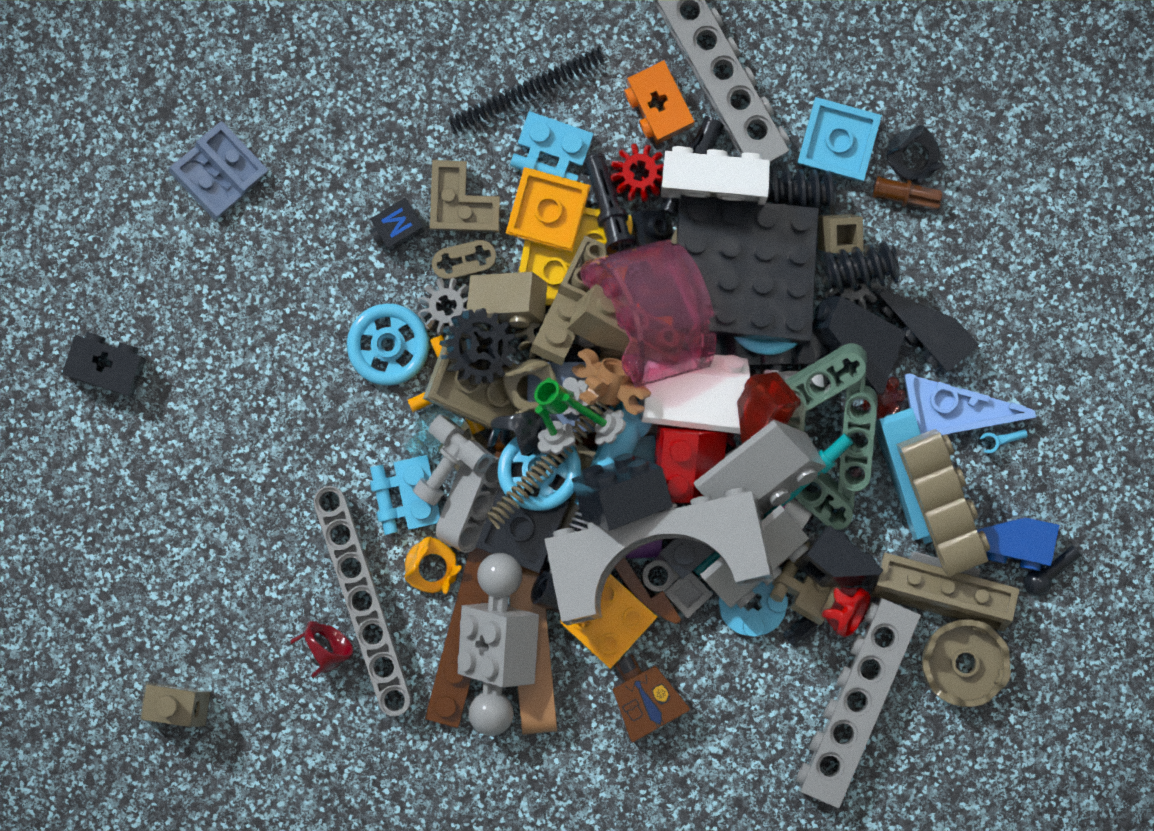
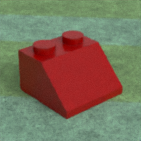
(686, 457)

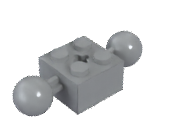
(497, 644)

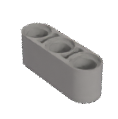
(468, 507)

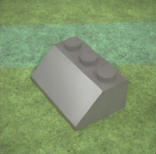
(768, 464)
(784, 542)

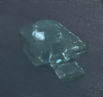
(423, 437)

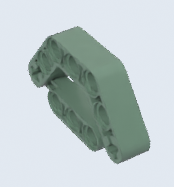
(854, 421)

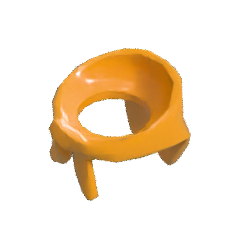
(425, 547)

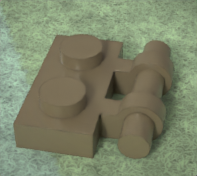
(809, 597)

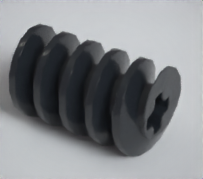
(802, 190)
(861, 267)

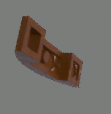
(658, 604)

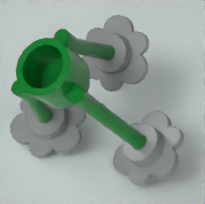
(564, 400)

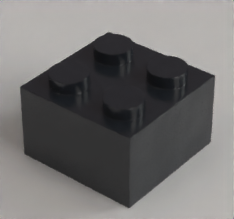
(621, 491)

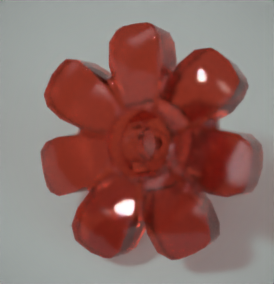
(890, 402)

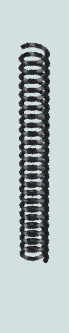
(481, 110)

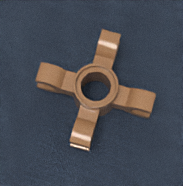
(608, 383)

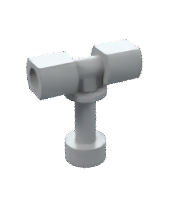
(455, 451)

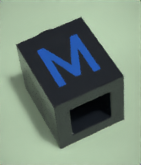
(396, 225)

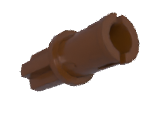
(907, 193)

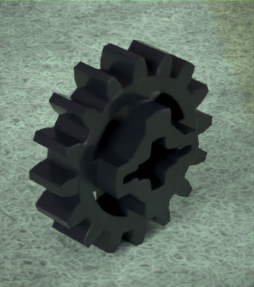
(464, 340)

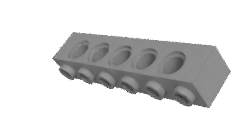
(718, 91)
(833, 787)

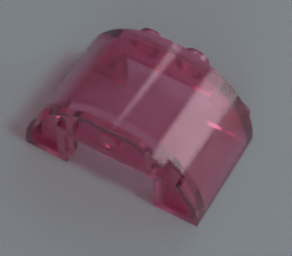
(661, 308)

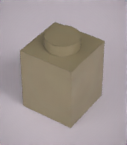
(840, 232)

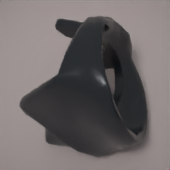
(903, 139)
(526, 430)

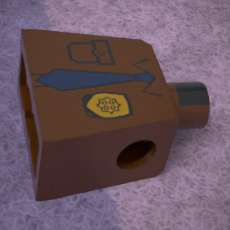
(645, 698)

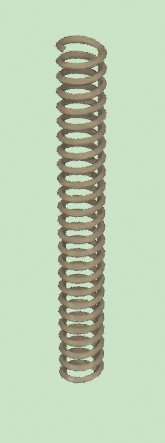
(540, 470)

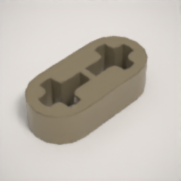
(461, 252)

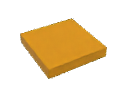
(548, 209)

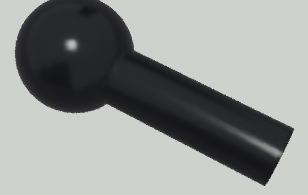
(1039, 582)

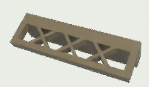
(953, 596)

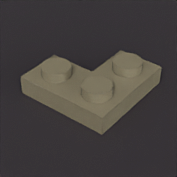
(453, 208)

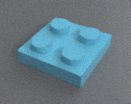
(839, 139)

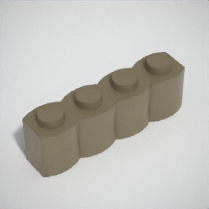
(942, 501)

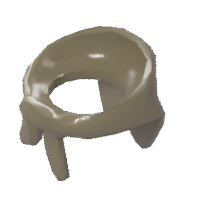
(512, 377)

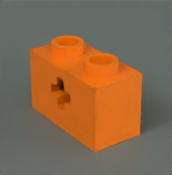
(658, 83)

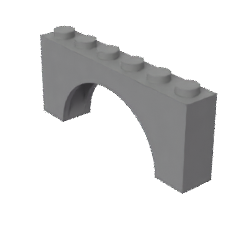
(586, 558)

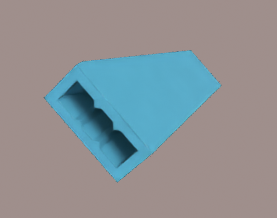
(889, 432)

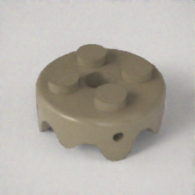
(990, 667)

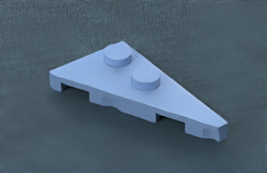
(957, 409)

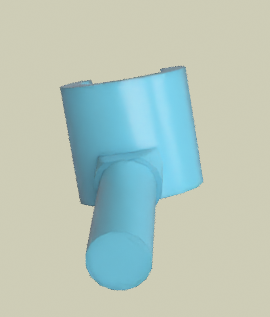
(1004, 439)

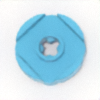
(755, 622)

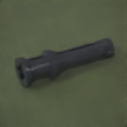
(611, 217)

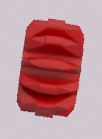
(628, 176)

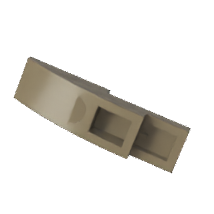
(553, 337)

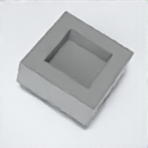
(688, 594)

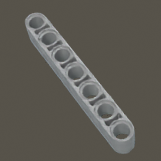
(350, 588)

